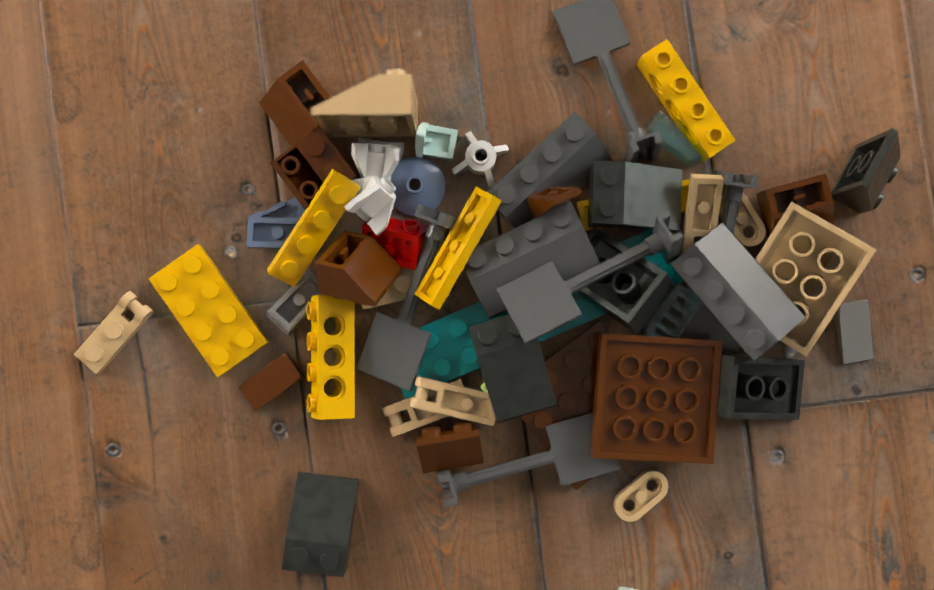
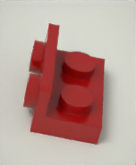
(401, 240)

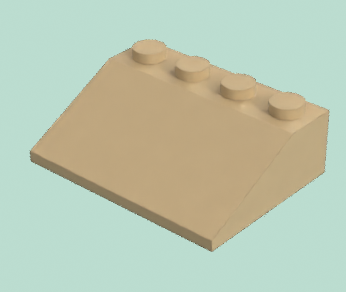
(373, 108)
(814, 268)

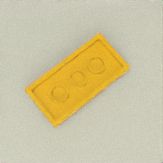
(208, 310)

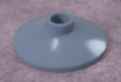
(431, 189)

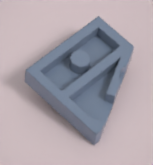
(272, 227)

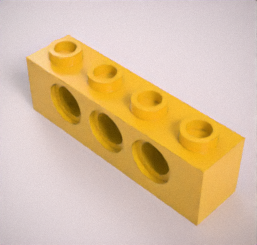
(684, 100)
(342, 371)

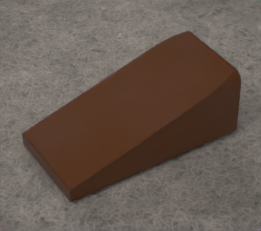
(550, 199)
(271, 381)

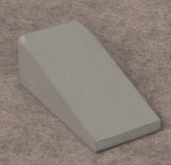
(292, 306)
(854, 331)

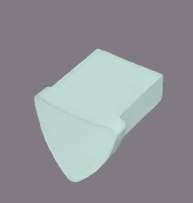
(435, 142)

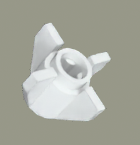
(376, 157)
(480, 167)
(374, 201)

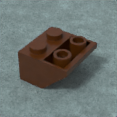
(291, 101)
(308, 165)
(808, 193)
(356, 269)
(449, 447)

